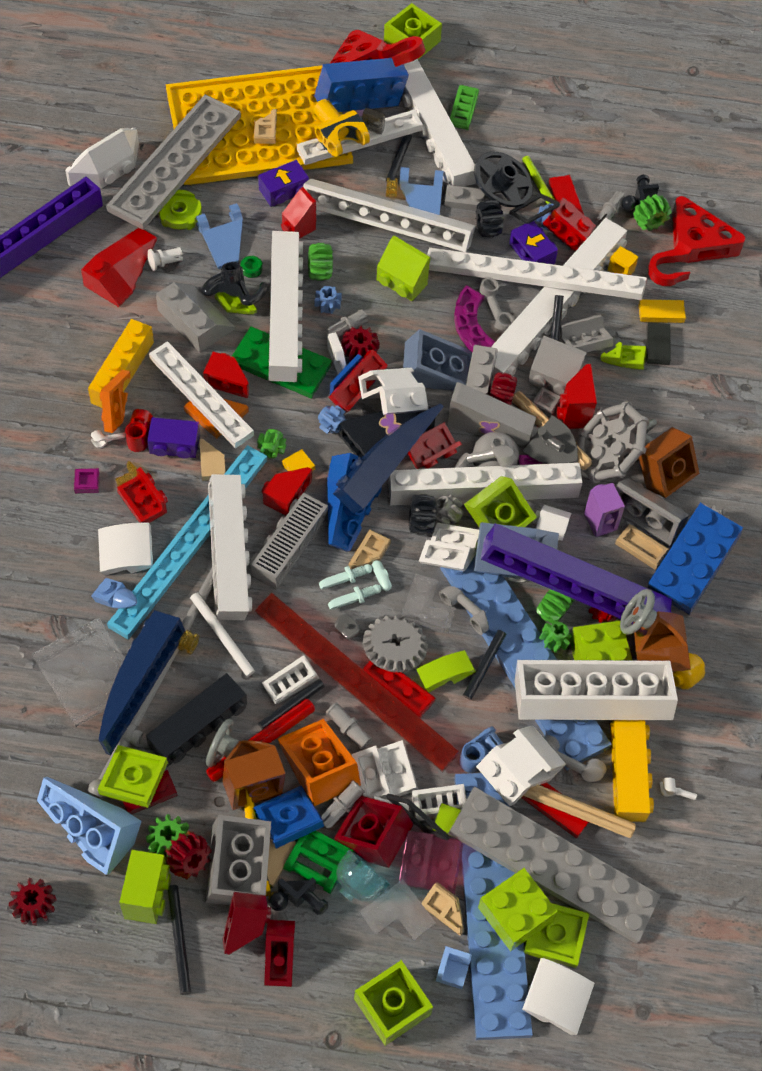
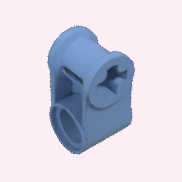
(480, 748)

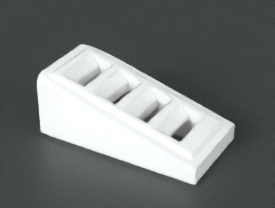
(294, 667)
(438, 792)

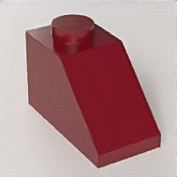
(245, 920)
(279, 953)

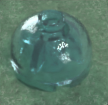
(359, 879)

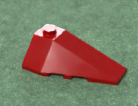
(117, 267)

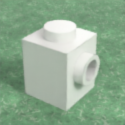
(552, 520)

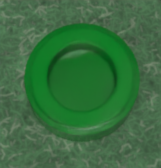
(251, 266)

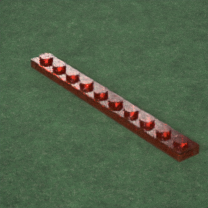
(357, 682)

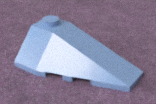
(95, 825)

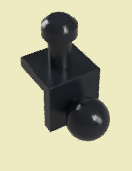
(642, 191)
(297, 893)

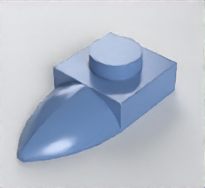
(114, 594)

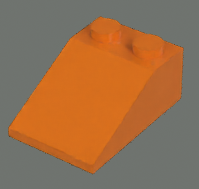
(319, 761)

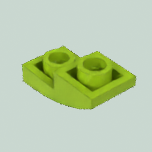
(445, 669)

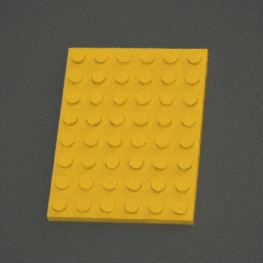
(255, 97)

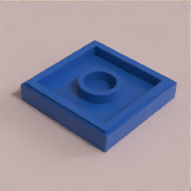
(290, 816)

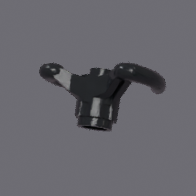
(232, 282)

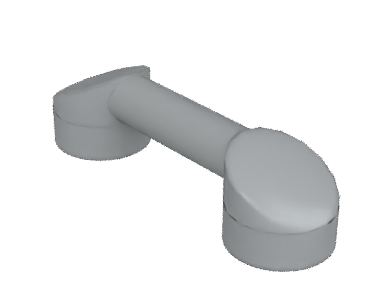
(489, 289)
(504, 454)
(451, 595)
(591, 772)

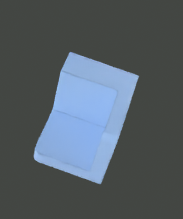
(453, 967)

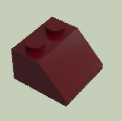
(375, 830)

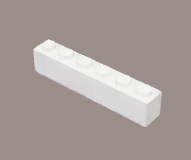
(228, 547)

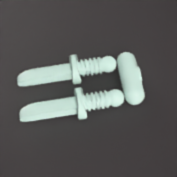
(358, 595)

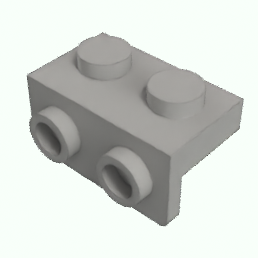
(586, 334)

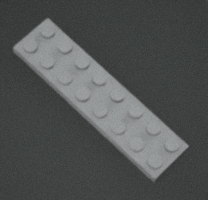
(173, 162)
(555, 864)

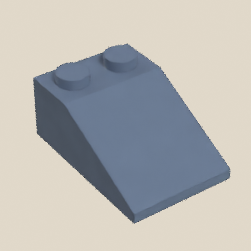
(436, 361)
(546, 537)

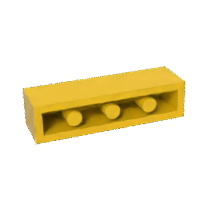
(125, 355)
(630, 770)

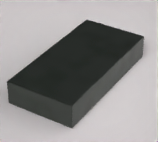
(658, 343)

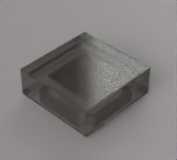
(374, 120)

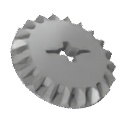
(387, 655)

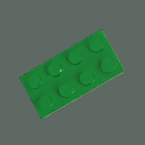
(253, 357)

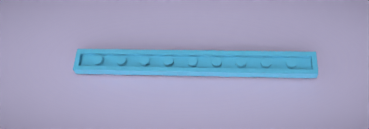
(179, 552)

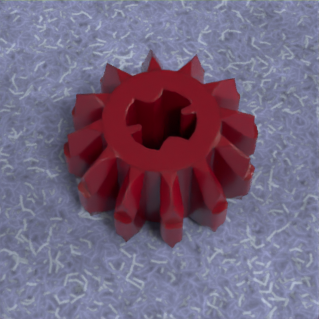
(359, 342)
(503, 387)
(188, 855)
(24, 909)

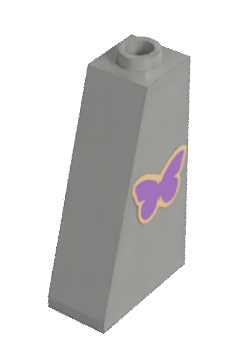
(483, 414)

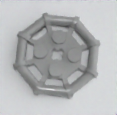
(608, 431)

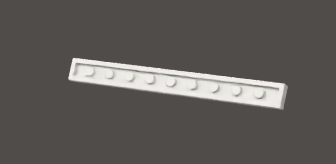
(537, 273)

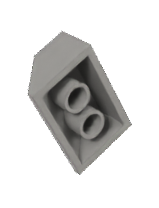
(193, 315)
(651, 512)
(237, 858)

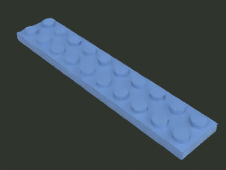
(504, 612)
(496, 973)

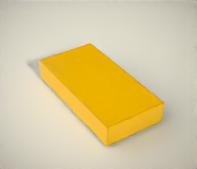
(662, 311)

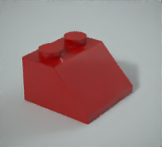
(578, 400)

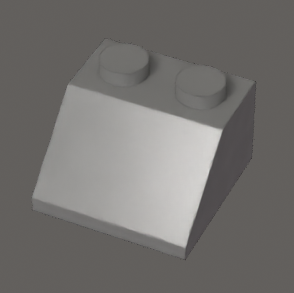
(555, 365)

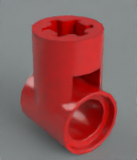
(138, 430)

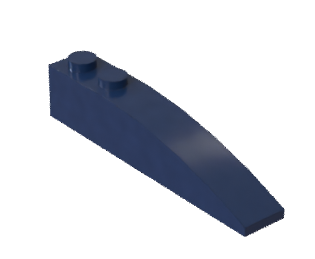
(380, 461)
(138, 675)

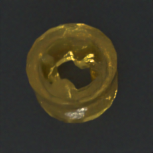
(391, 188)
(188, 642)

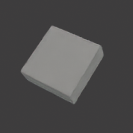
(547, 401)

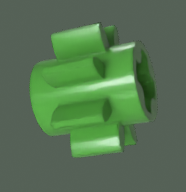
(271, 443)
(556, 636)

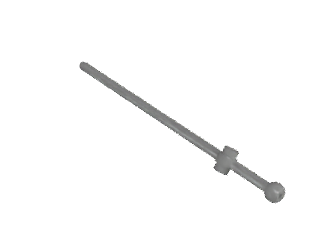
(132, 734)

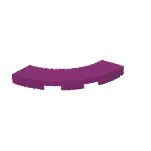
(466, 319)

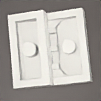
(450, 547)
(125, 548)
(385, 770)
(558, 996)

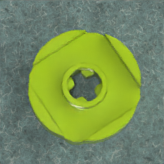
(184, 219)

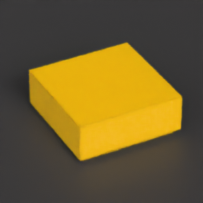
(297, 461)

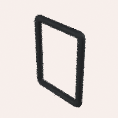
(527, 221)
(439, 834)

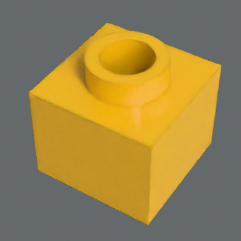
(623, 262)

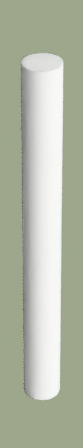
(222, 634)

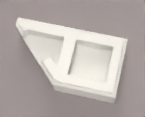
(336, 352)

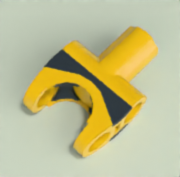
(338, 127)

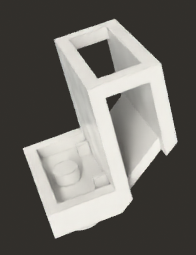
(399, 390)
(520, 764)

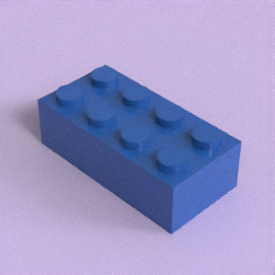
(362, 84)
(695, 558)

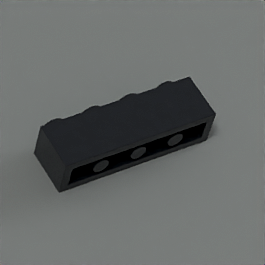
(197, 719)

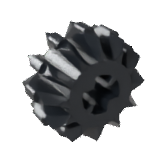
(489, 218)
(422, 514)

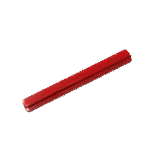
(270, 733)

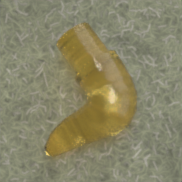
(128, 476)

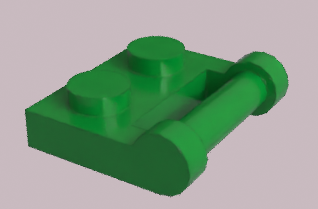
(321, 851)

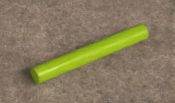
(536, 177)

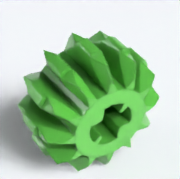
(652, 212)
(320, 261)
(554, 606)
(158, 833)

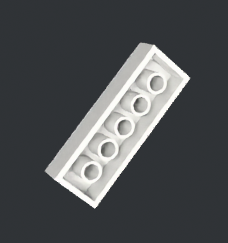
(595, 690)

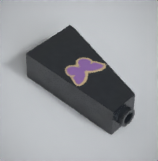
(365, 431)

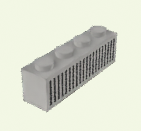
(289, 540)

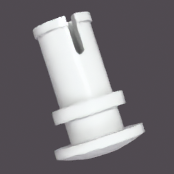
(161, 258)

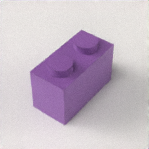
(604, 509)

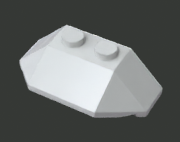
(106, 159)

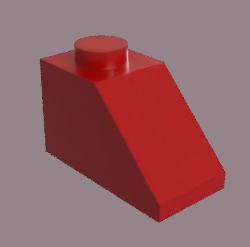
(300, 214)
(226, 375)
(285, 488)

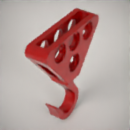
(370, 48)
(694, 241)

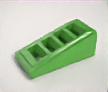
(465, 95)

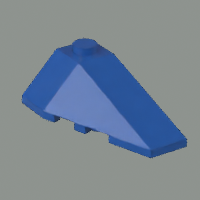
(343, 523)

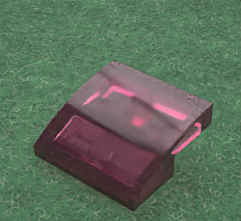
(430, 861)

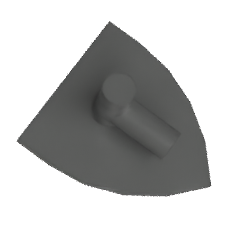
(553, 444)

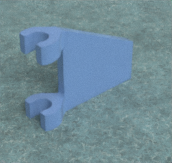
(422, 196)
(224, 239)

